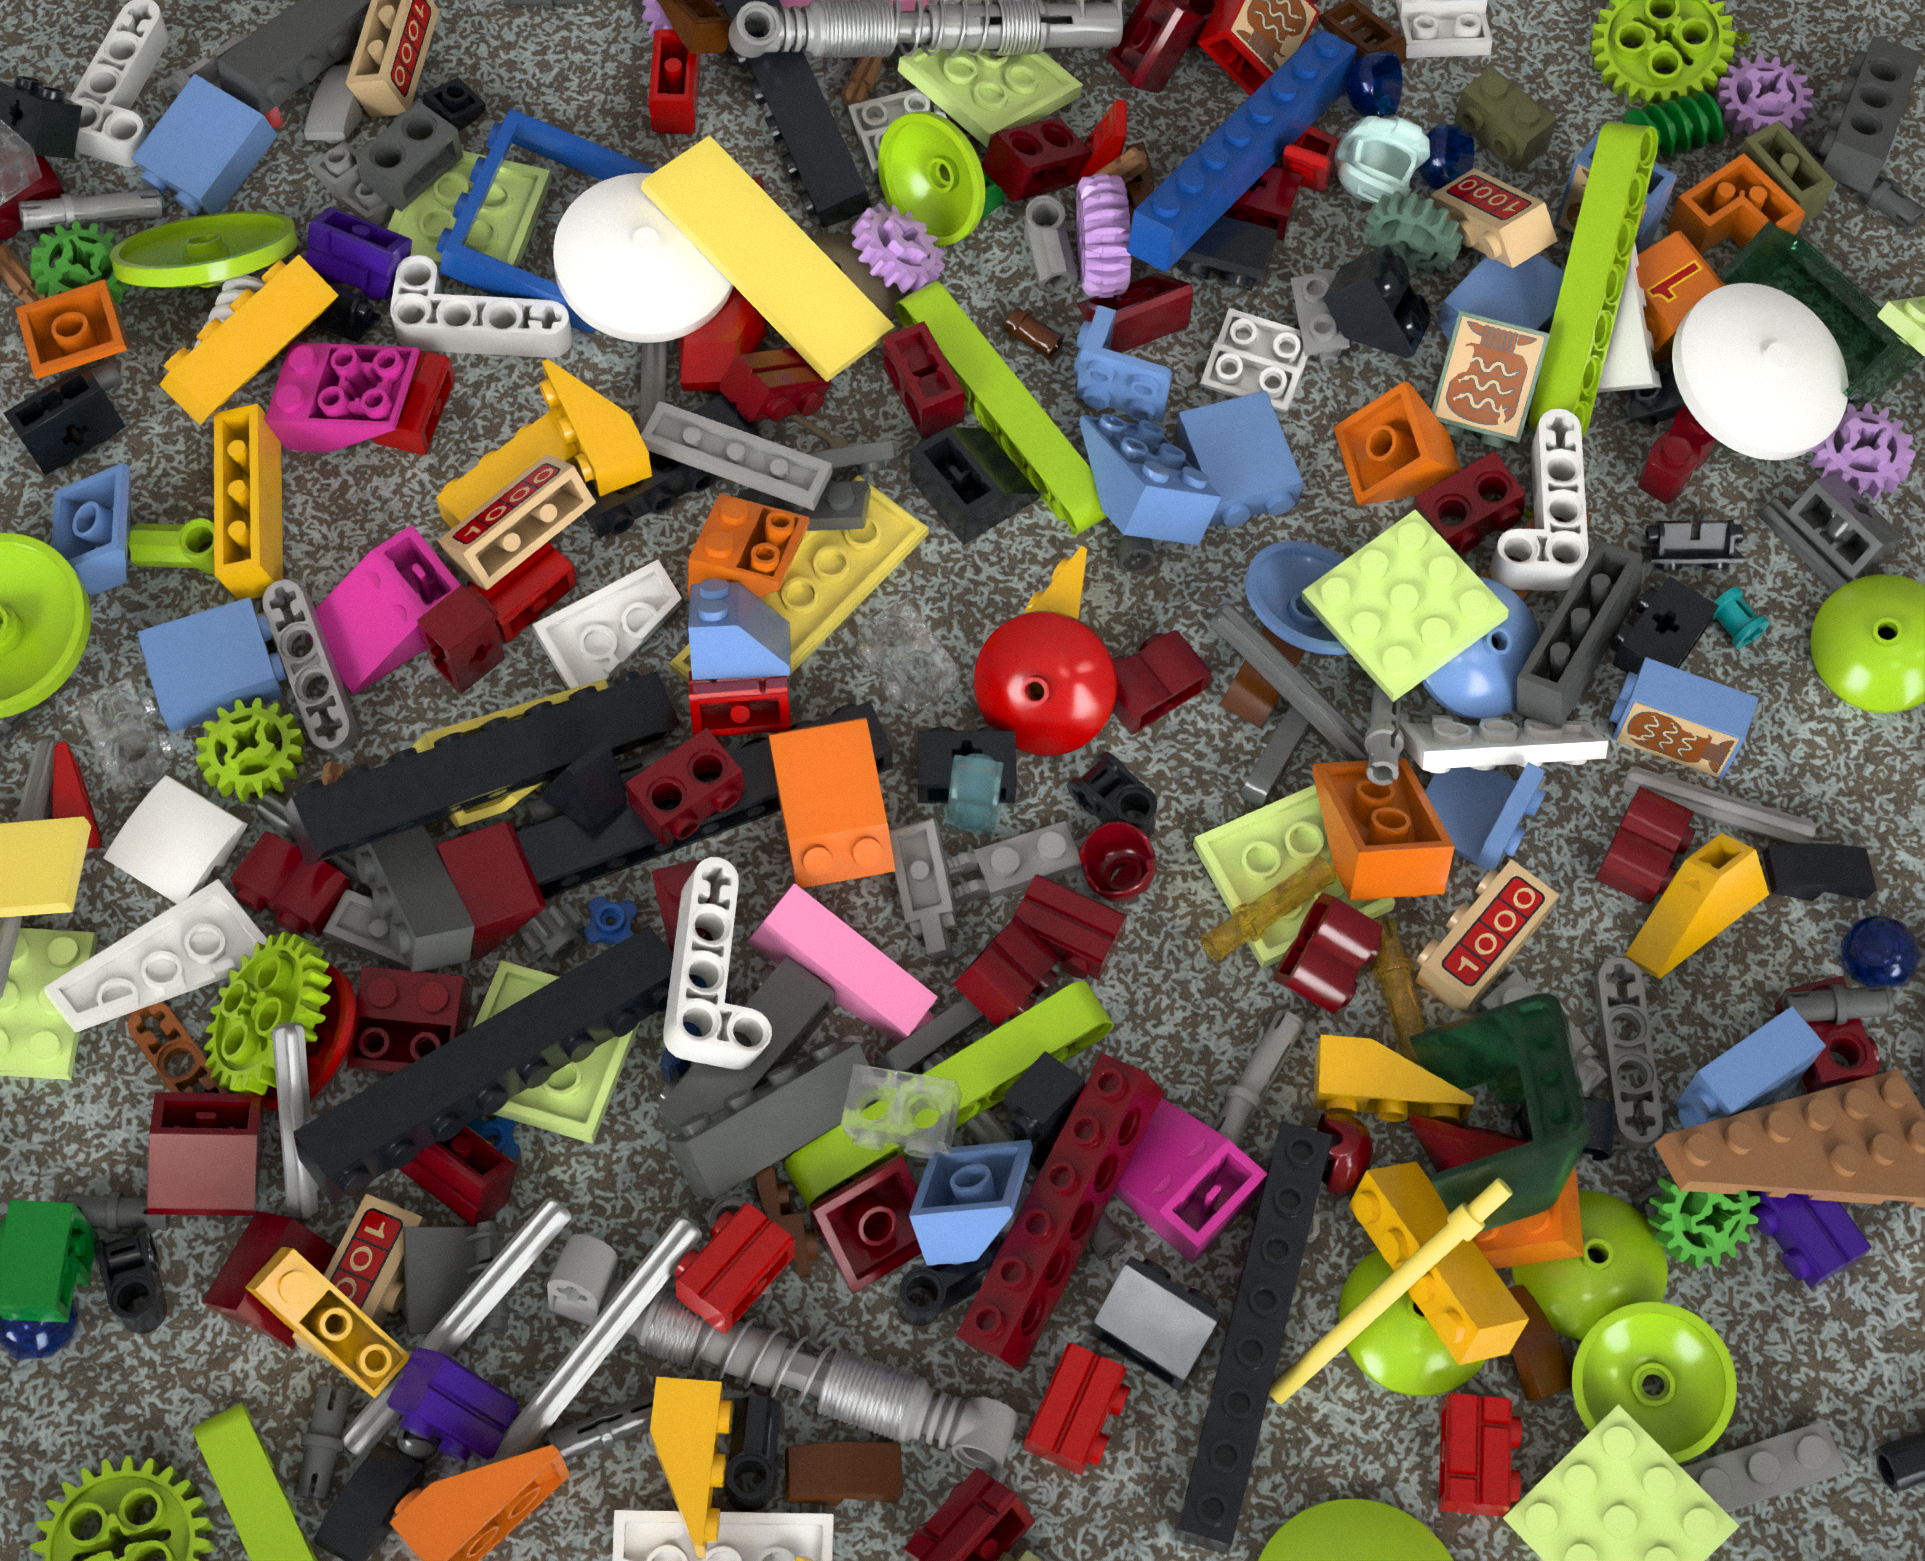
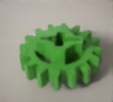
(82, 261)
(1711, 1219)

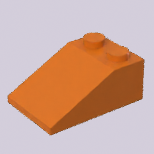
(831, 803)
(1382, 836)
(477, 1508)

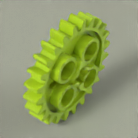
(1662, 46)
(271, 988)
(116, 1499)

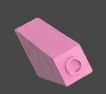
(858, 972)

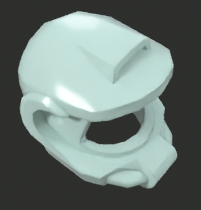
(1380, 157)

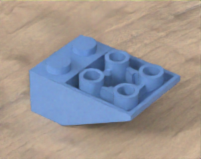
(1147, 481)

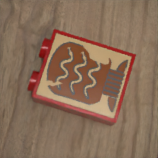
(1256, 37)

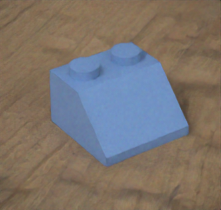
(95, 526)
(735, 633)
(967, 1199)

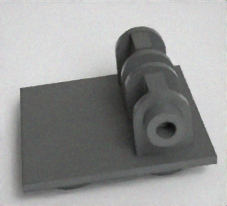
(442, 1266)

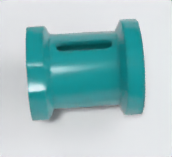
(1739, 618)

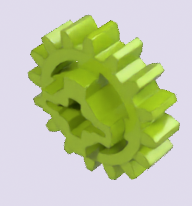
(250, 750)

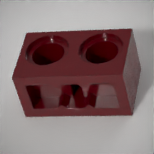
(1035, 158)
(923, 379)
(1462, 498)
(677, 779)
(1846, 1039)

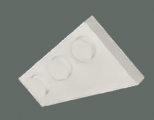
(608, 626)

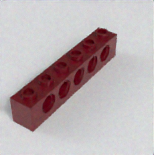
(1061, 1213)

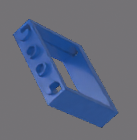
(548, 141)

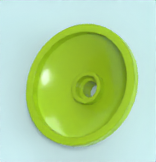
(933, 174)
(1854, 658)
(1582, 1292)
(1663, 1343)
(1399, 1345)

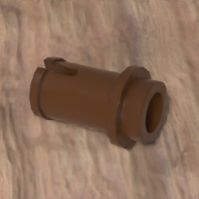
(1033, 333)

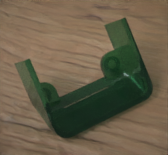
(1870, 348)
(1520, 1055)

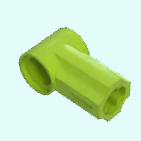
(173, 545)

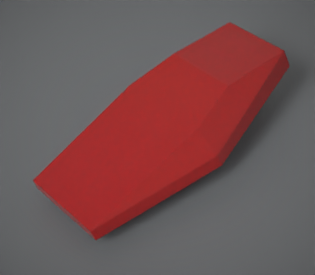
(710, 349)

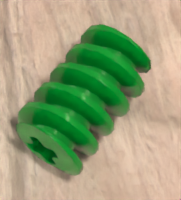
(1681, 122)

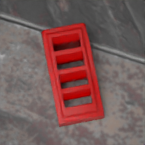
(1106, 139)
(1315, 167)
(70, 792)

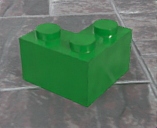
(42, 1258)

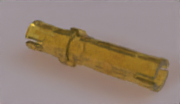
(1225, 938)
(1394, 974)

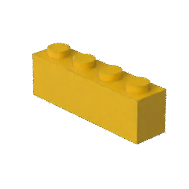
(248, 339)
(501, 467)
(247, 502)
(1461, 1292)

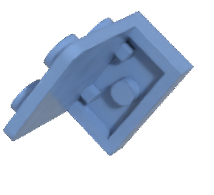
(1116, 378)
(1485, 810)

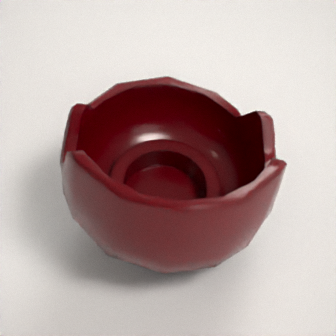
(1115, 847)
(1348, 1153)

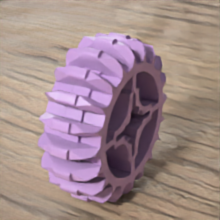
(1103, 235)

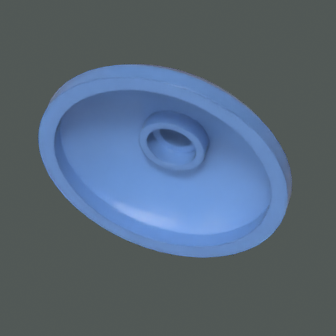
(1275, 593)
(1482, 678)

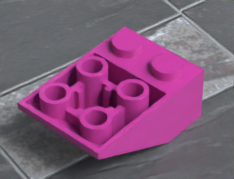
(339, 394)
(377, 607)
(1188, 1181)

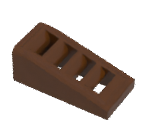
(698, 24)
(1387, 37)

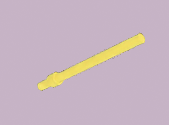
(1463, 1223)

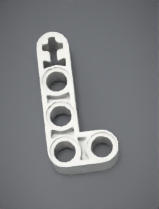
(115, 80)
(482, 317)
(1551, 499)
(711, 962)

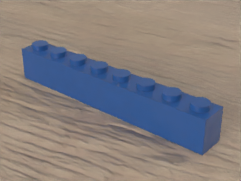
(1240, 151)

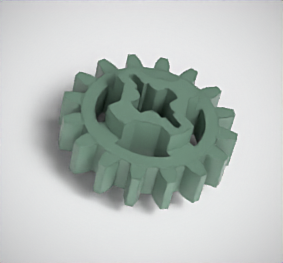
(1414, 231)

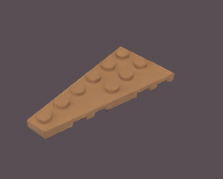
(1832, 1144)

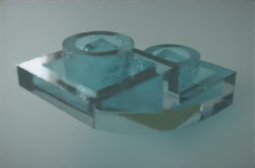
(974, 794)

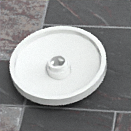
(633, 267)
(1760, 371)

